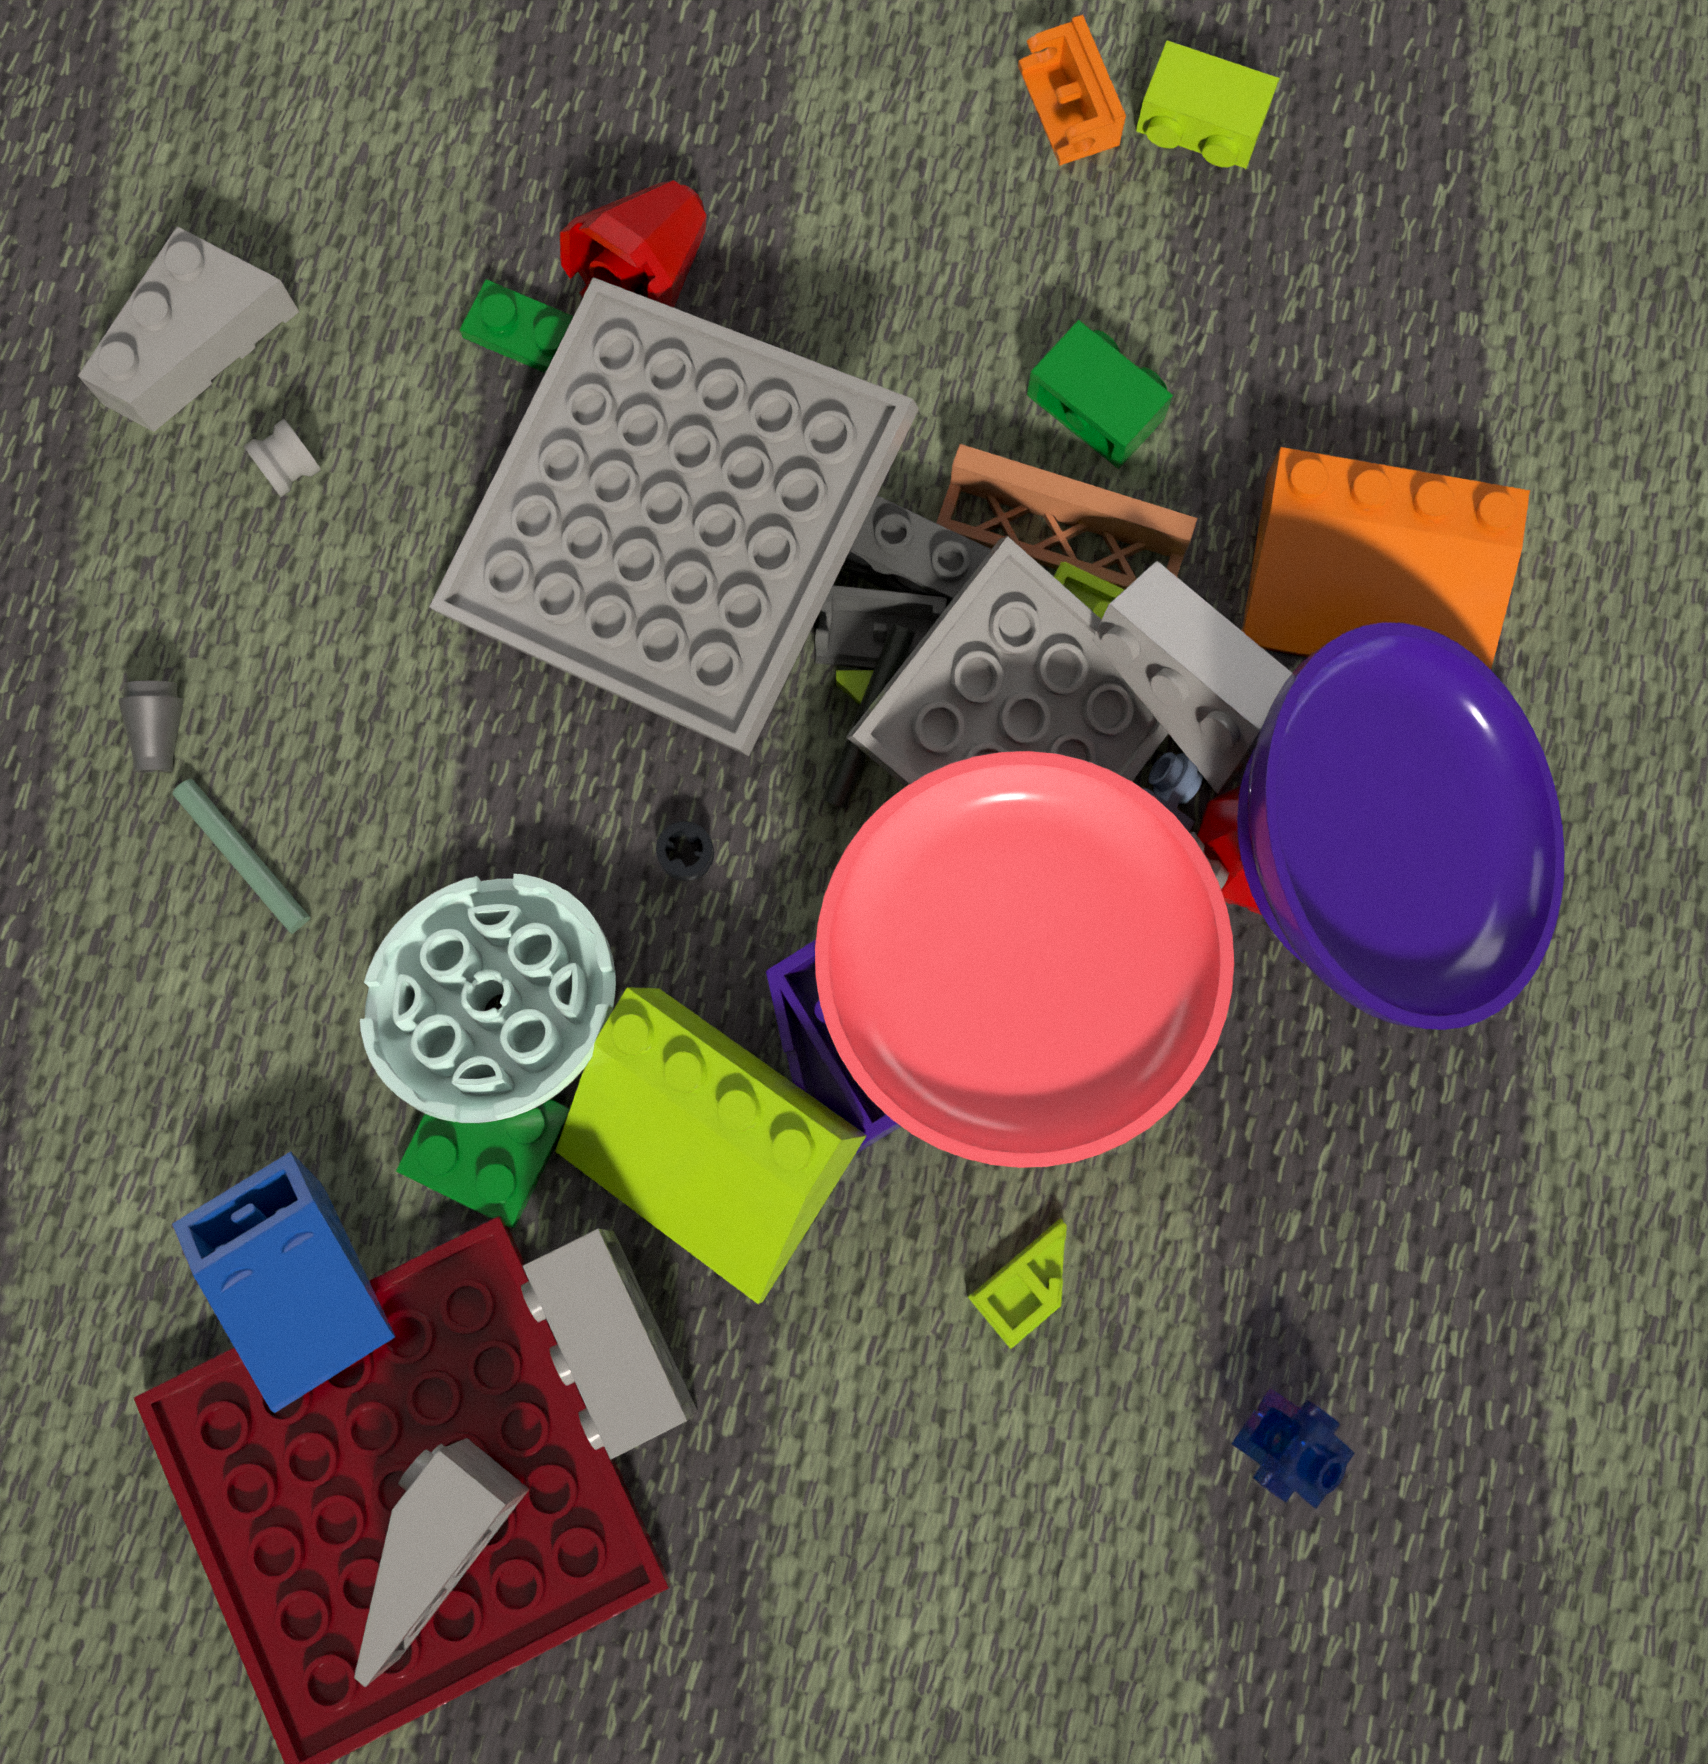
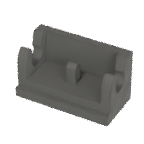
(859, 619)

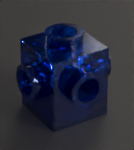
(1294, 1449)

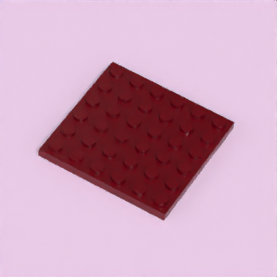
(303, 1497)

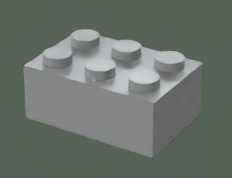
(607, 1342)

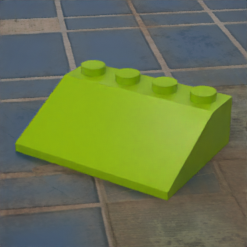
(704, 1139)

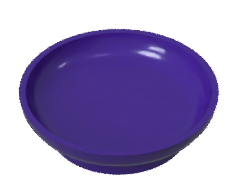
(1404, 828)

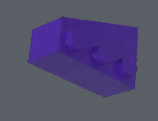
(811, 1051)

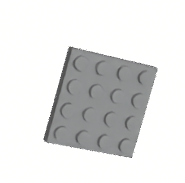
(1008, 674)

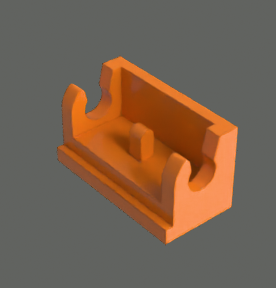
(1072, 91)

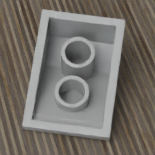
(433, 1537)

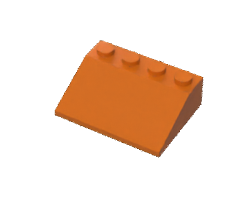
(1380, 545)

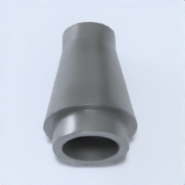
(151, 723)

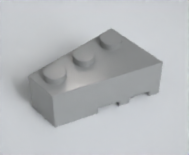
(183, 329)
(1191, 671)

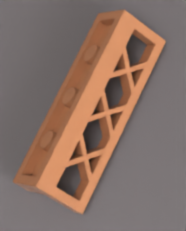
(1067, 502)

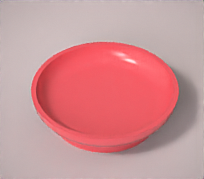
(1024, 959)

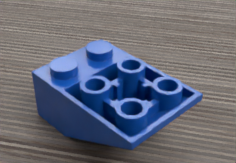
(283, 1280)

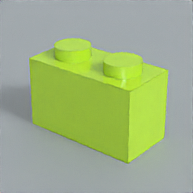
(1206, 105)

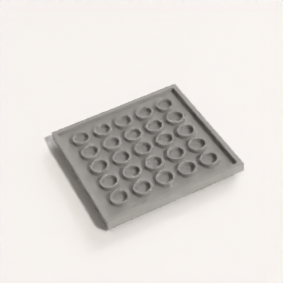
(674, 512)

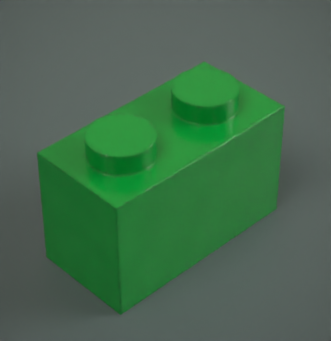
(1099, 393)

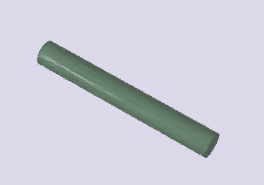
(241, 855)

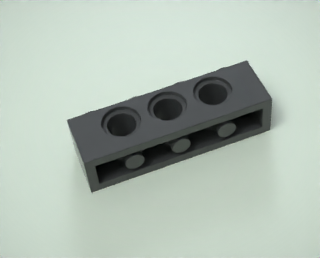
(912, 553)

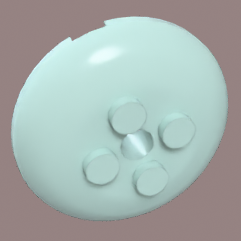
(444, 966)

